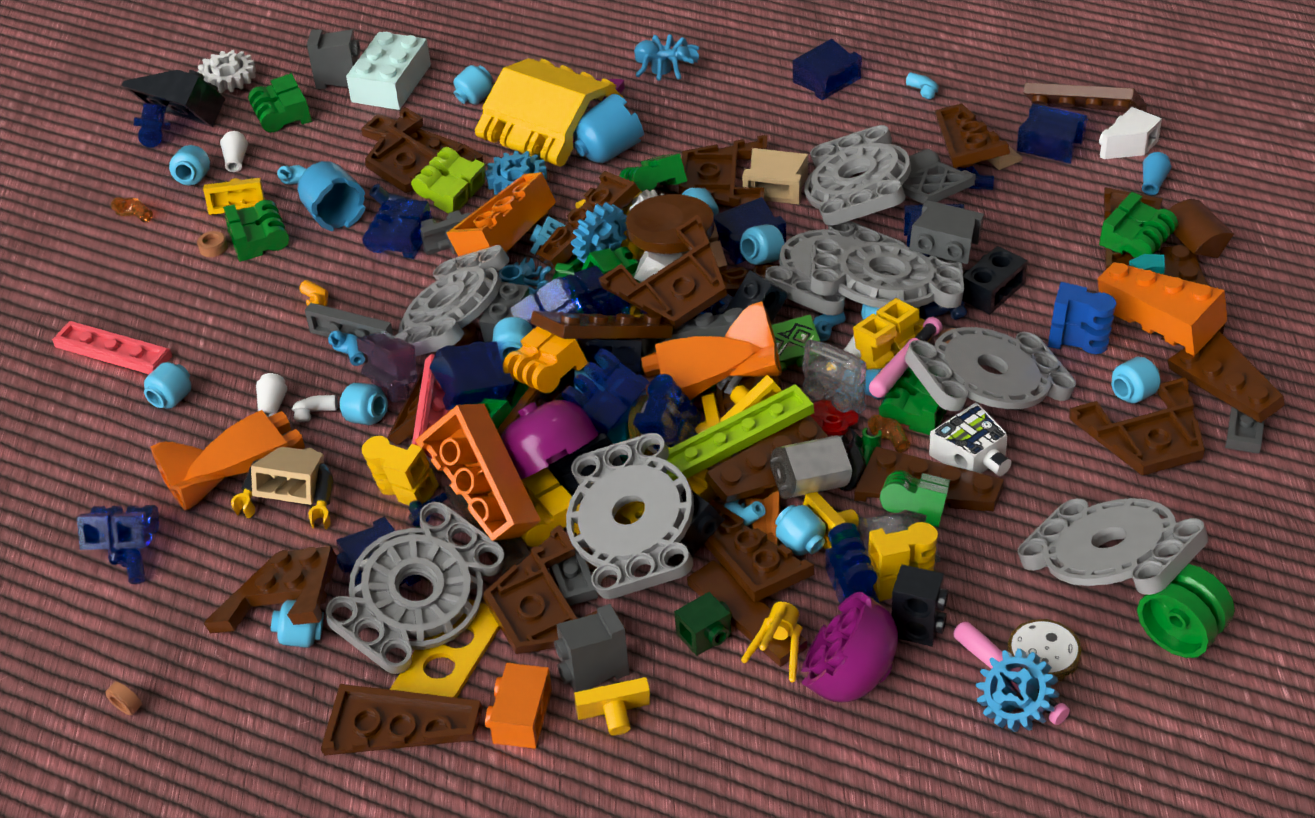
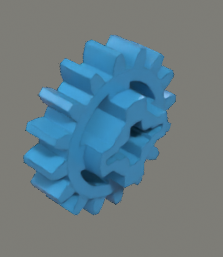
(510, 168)
(599, 231)
(1029, 682)

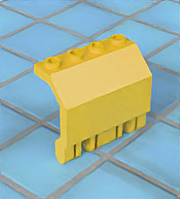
(539, 108)

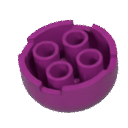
(546, 435)
(852, 651)

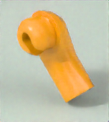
(316, 293)

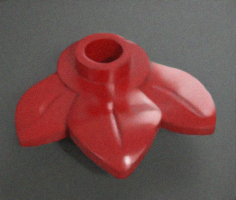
(832, 420)

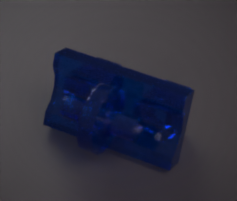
(152, 125)

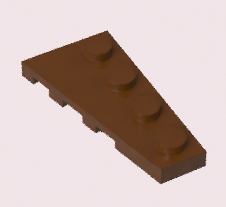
(966, 488)

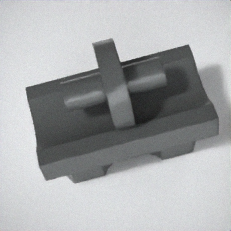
(434, 234)

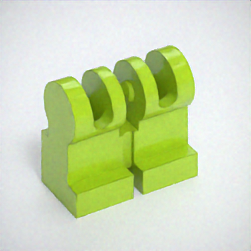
(449, 180)

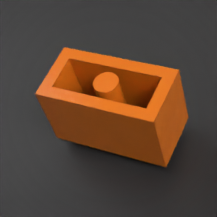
(519, 705)

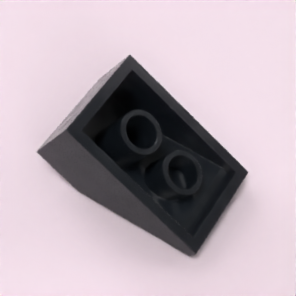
(182, 94)

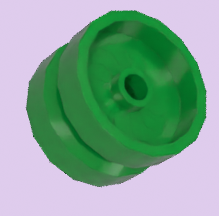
(1187, 612)

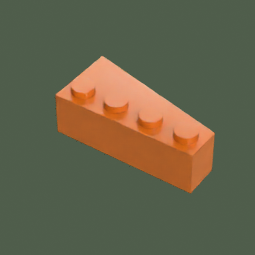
(504, 216)
(1165, 304)
(481, 471)

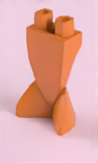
(706, 360)
(195, 472)

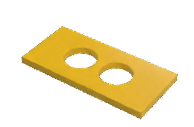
(465, 659)

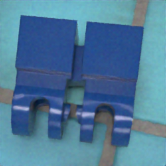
(1081, 319)

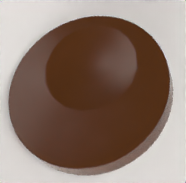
(654, 222)

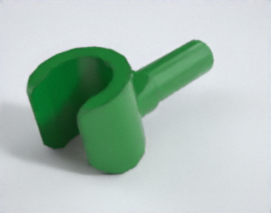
(567, 269)
(870, 443)

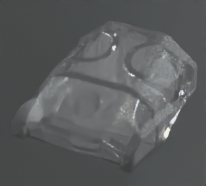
(834, 375)

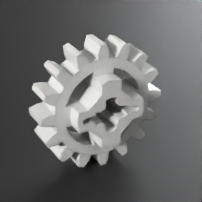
(228, 70)

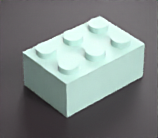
(388, 70)

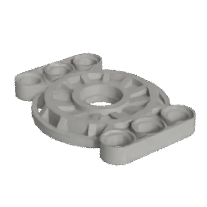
(862, 195)
(795, 271)
(856, 276)
(458, 296)
(1025, 362)
(1074, 531)
(649, 540)
(415, 552)

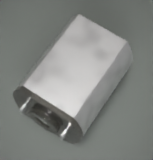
(810, 466)

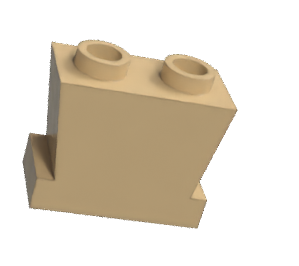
(779, 173)

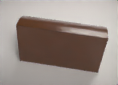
(1200, 228)

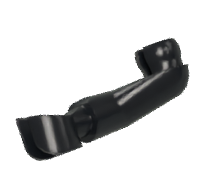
(856, 459)

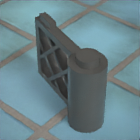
(926, 178)

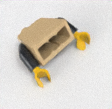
(290, 477)

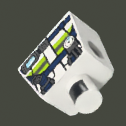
(971, 442)

